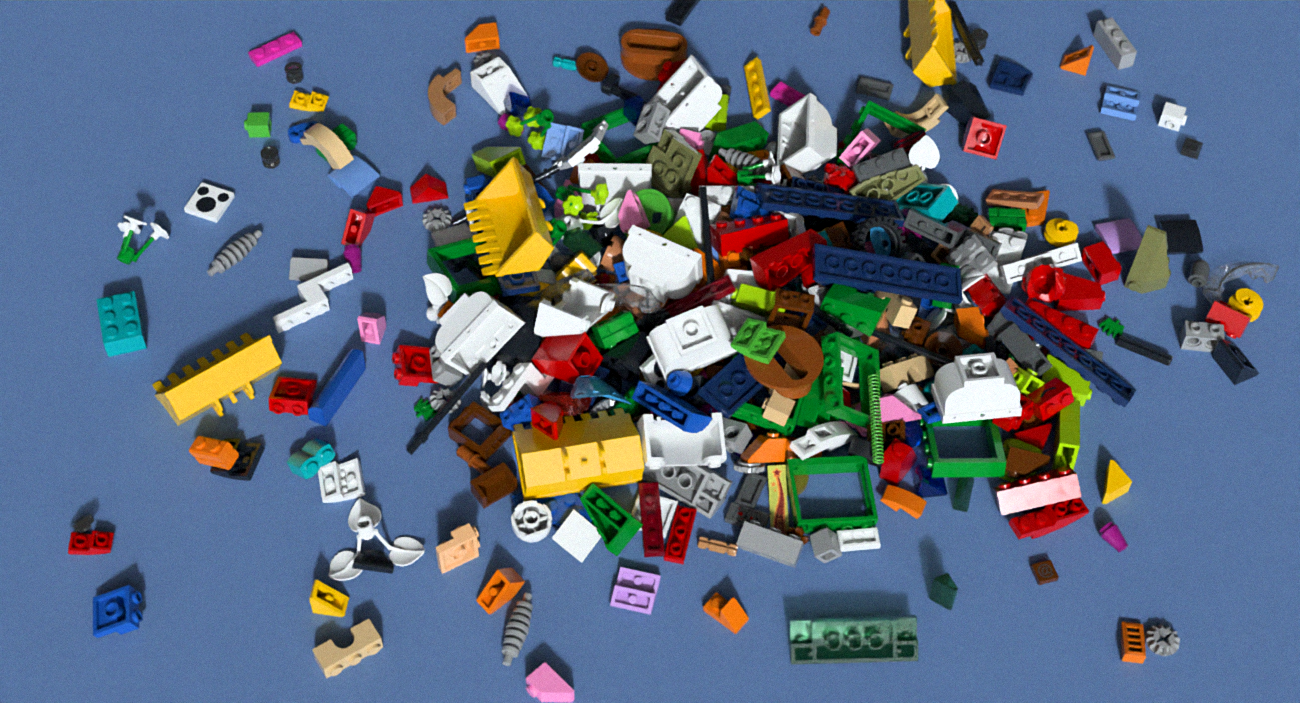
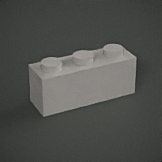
(1115, 43)
(770, 543)

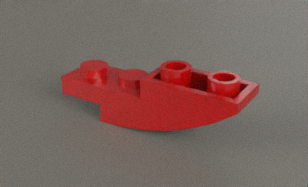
(1049, 519)

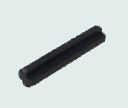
(1144, 350)

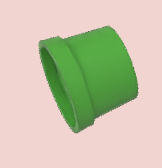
(656, 202)

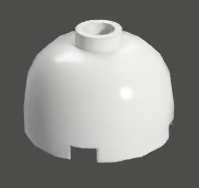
(531, 521)

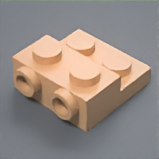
(458, 550)

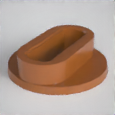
(648, 49)
(800, 353)

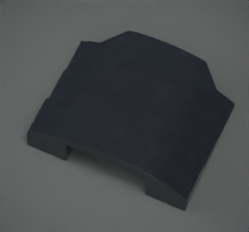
(524, 342)

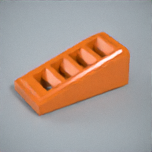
(1129, 655)

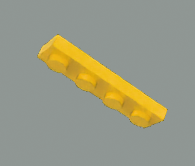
(757, 88)

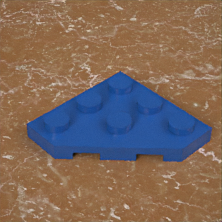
(560, 506)

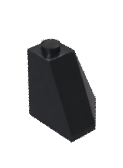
(966, 102)
(628, 357)

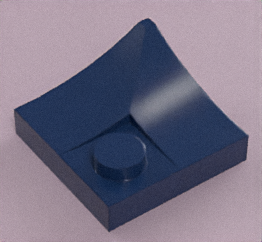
(1011, 78)

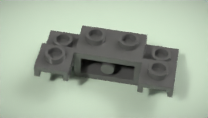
(1019, 344)

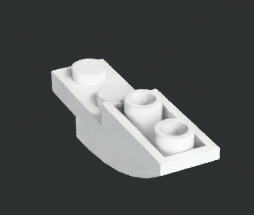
(822, 437)

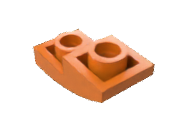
(900, 498)

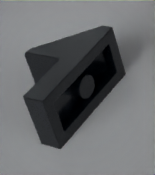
(602, 234)

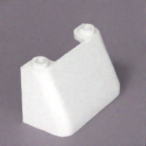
(576, 311)
(670, 446)

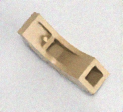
(926, 117)
(328, 144)

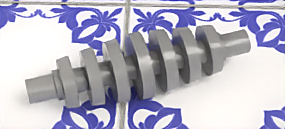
(743, 159)
(234, 252)
(517, 629)

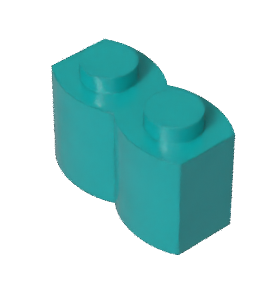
(311, 457)

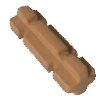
(717, 546)

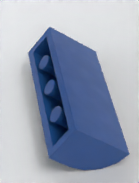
(337, 387)
(671, 407)

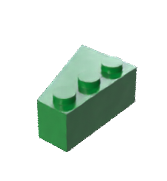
(742, 138)
(855, 308)
(812, 409)
(610, 518)

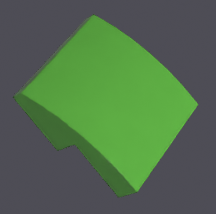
(758, 341)

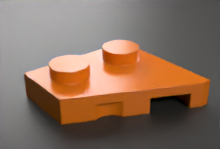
(1037, 216)

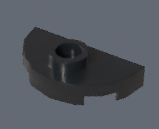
(373, 561)

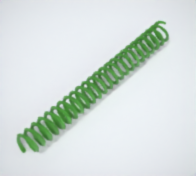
(872, 416)

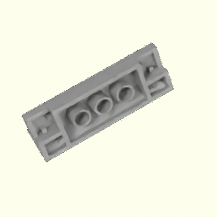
(692, 485)

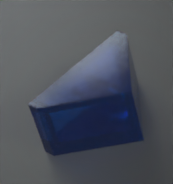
(516, 104)
(927, 486)

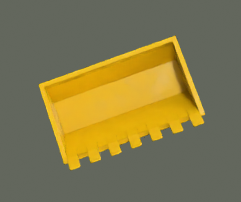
(931, 42)
(510, 223)
(218, 379)
(586, 452)

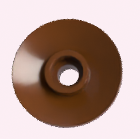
(592, 67)
(946, 342)

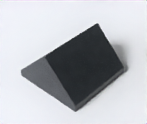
(1233, 362)

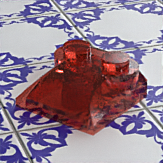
(569, 405)

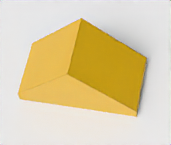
(1115, 482)
(327, 600)

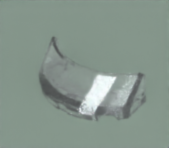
(1235, 269)
(633, 296)

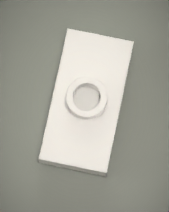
(858, 539)

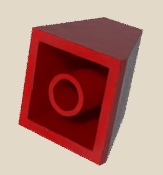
(567, 357)

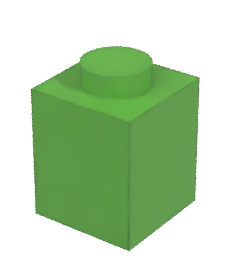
(258, 124)

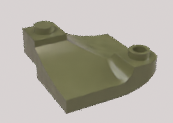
(673, 164)

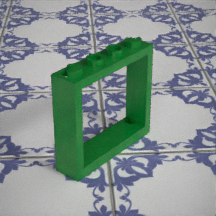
(882, 114)
(613, 120)
(453, 250)
(832, 376)
(754, 415)
(832, 465)
(964, 466)

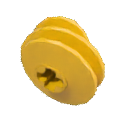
(1060, 232)
(1247, 301)

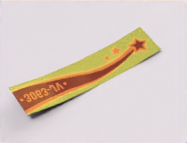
(778, 497)

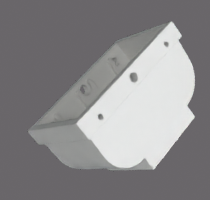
(691, 97)
(806, 135)
(618, 181)
(665, 270)
(473, 329)
(691, 340)
(976, 387)

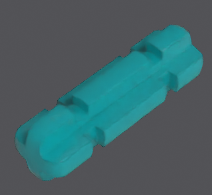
(565, 63)

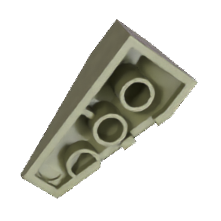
(891, 184)
(1150, 265)

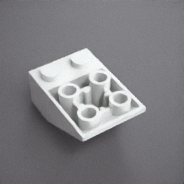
(494, 83)

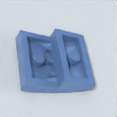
(1120, 102)
(561, 141)
(354, 177)

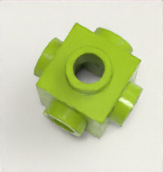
(1027, 381)

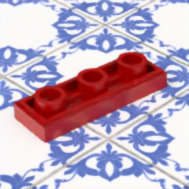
(678, 543)

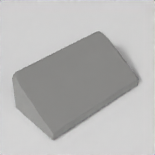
(307, 268)

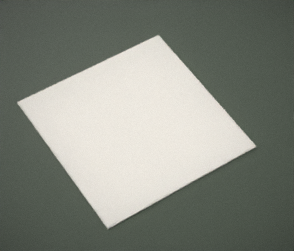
(577, 536)

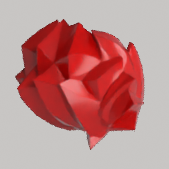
(839, 177)
(1044, 283)

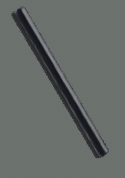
(966, 34)

